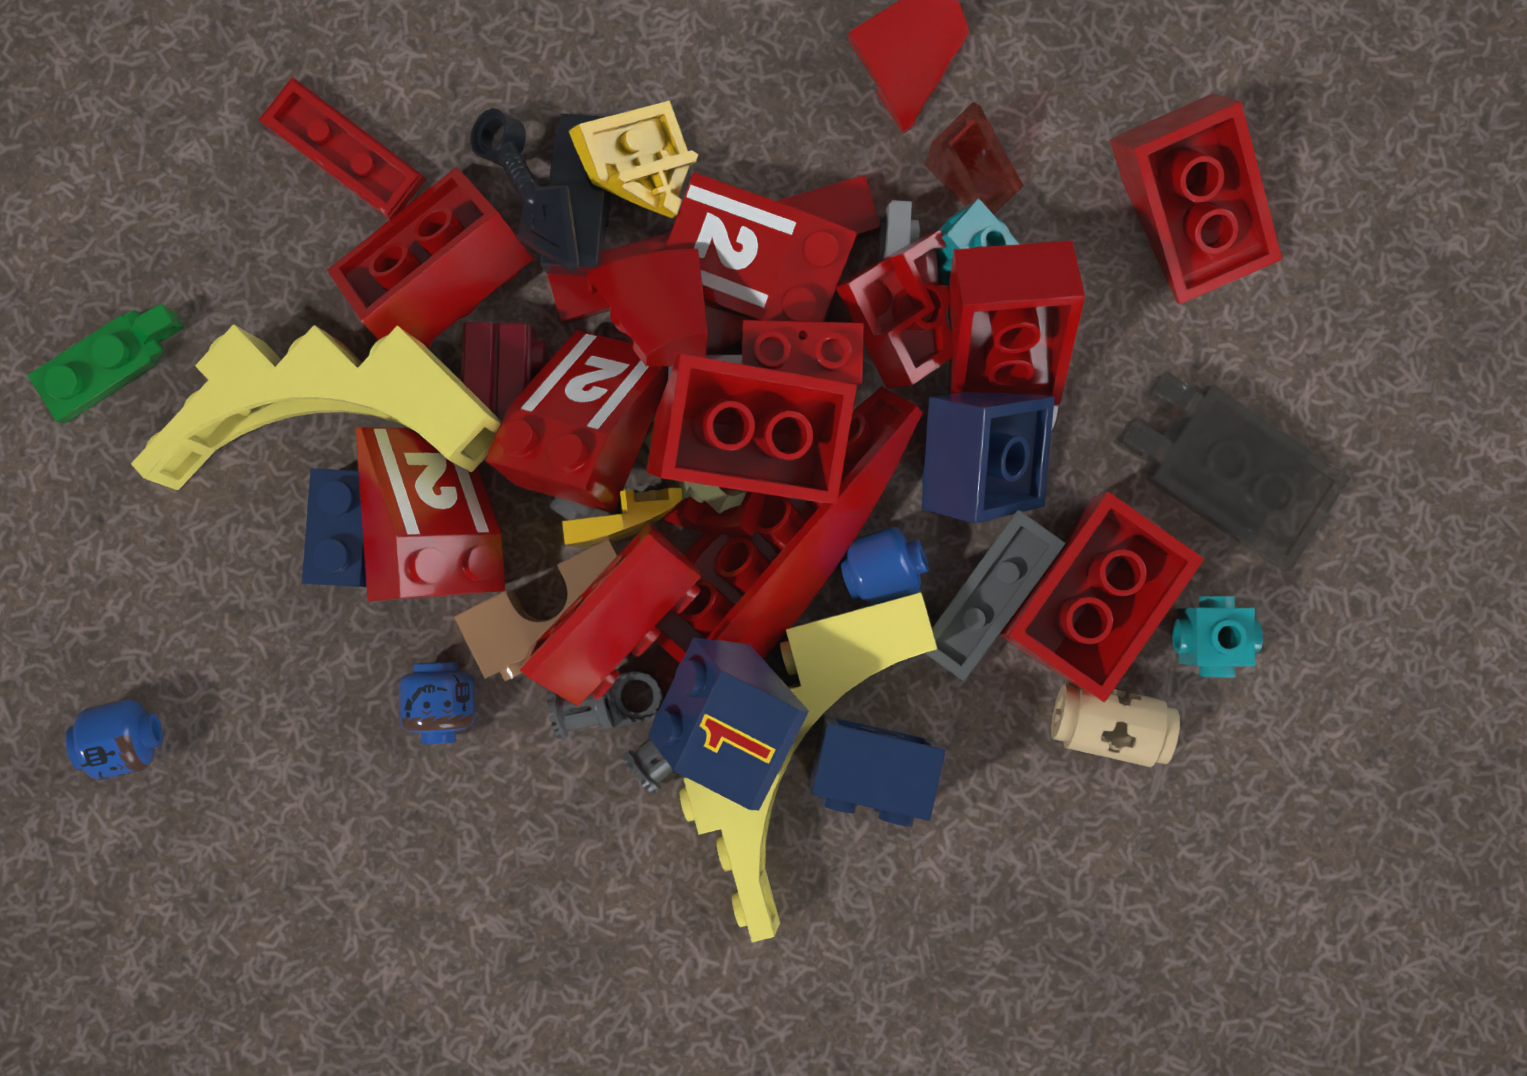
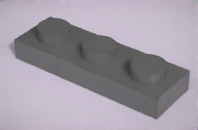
(993, 594)

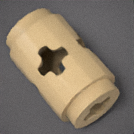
(1136, 728)

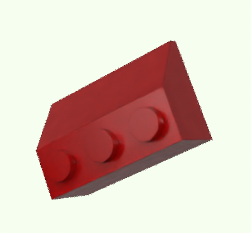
(430, 262)
(752, 429)
(1102, 596)
(613, 618)

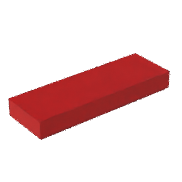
(342, 149)

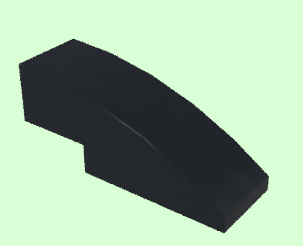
(588, 201)

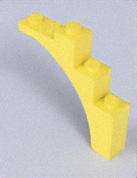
(318, 375)
(830, 661)

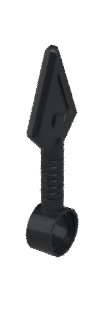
(546, 210)

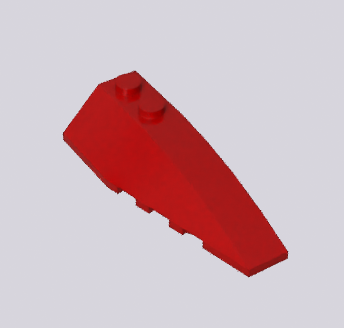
(766, 581)

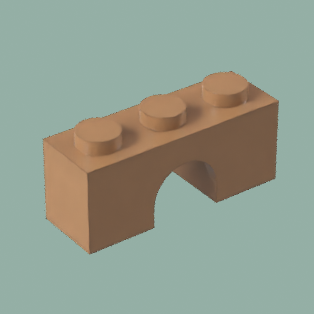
(503, 632)

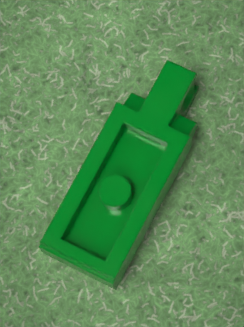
(104, 361)

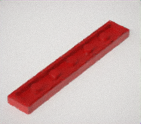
(842, 203)

